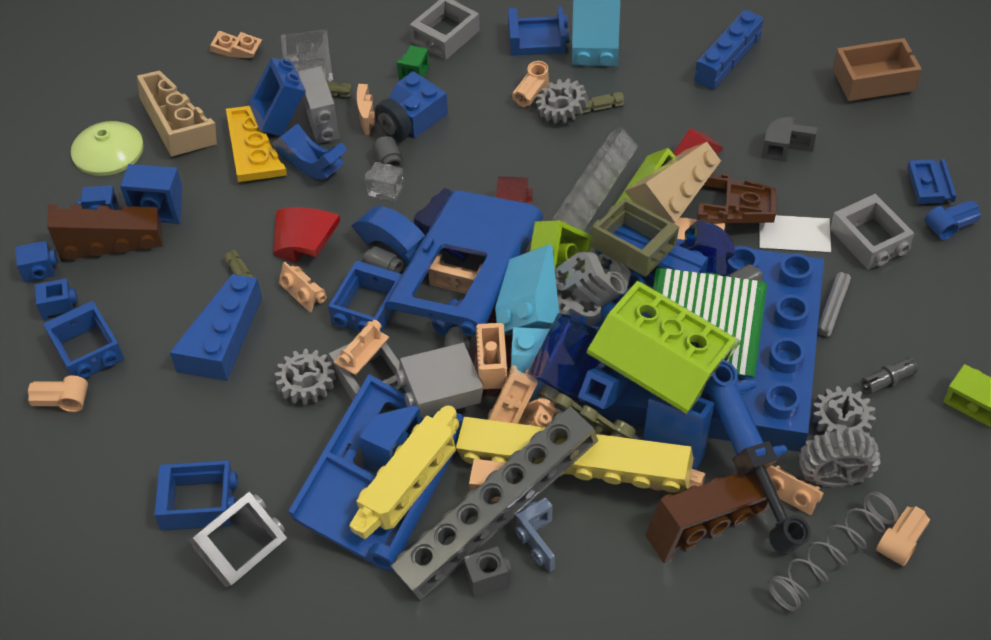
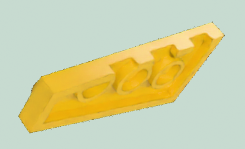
(251, 147)

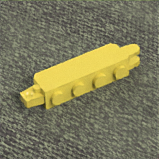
(406, 473)

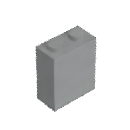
(439, 379)

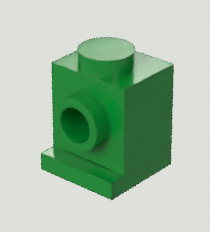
(414, 60)

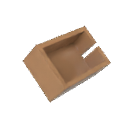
(876, 69)

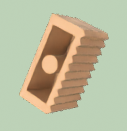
(491, 355)

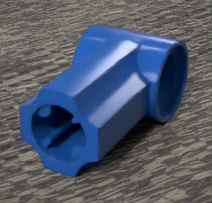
(948, 221)

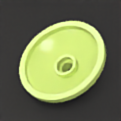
(107, 148)

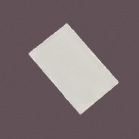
(796, 234)

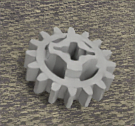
(562, 101)
(305, 376)
(829, 409)

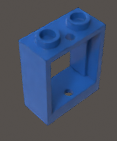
(276, 96)
(368, 277)
(86, 318)
(187, 474)

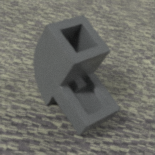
(783, 134)

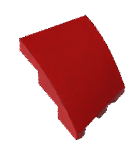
(302, 231)

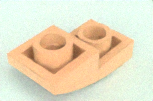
(239, 47)
(365, 108)

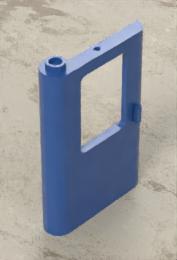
(475, 226)
(332, 488)

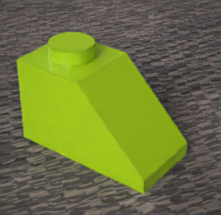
(971, 394)

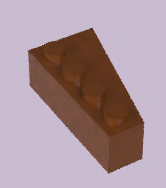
(103, 230)
(704, 511)

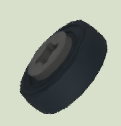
(393, 119)

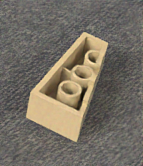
(174, 117)
(675, 184)

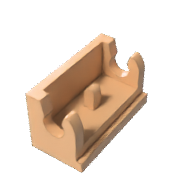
(451, 276)
(513, 397)

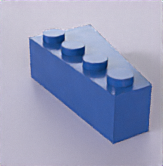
(219, 331)

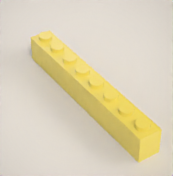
(609, 459)

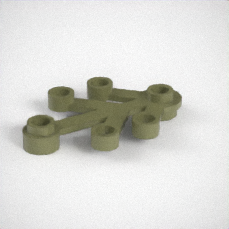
(601, 424)

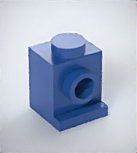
(98, 196)
(55, 298)

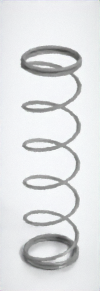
(793, 591)

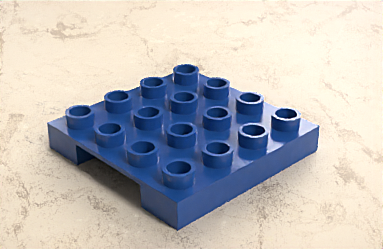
(785, 352)

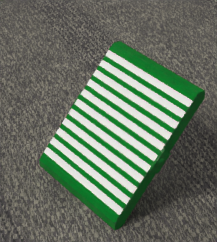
(724, 301)

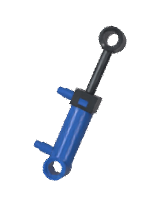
(753, 454)

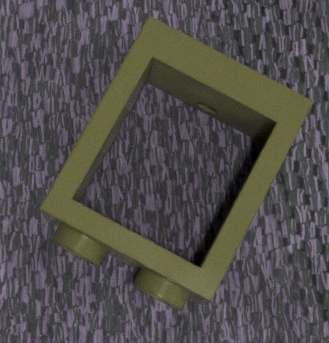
(626, 212)

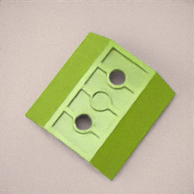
(659, 348)

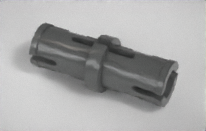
(889, 375)

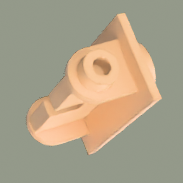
(299, 286)
(362, 348)
(539, 413)
(795, 491)

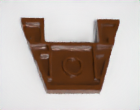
(743, 202)

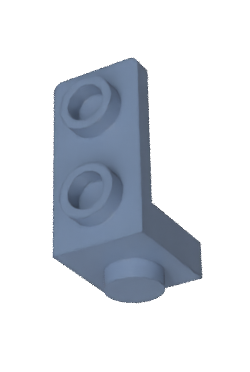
(527, 522)

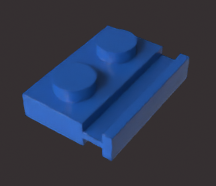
(931, 181)

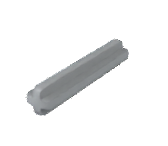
(833, 304)

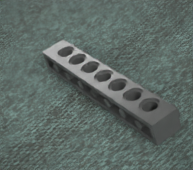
(493, 517)

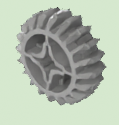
(839, 458)

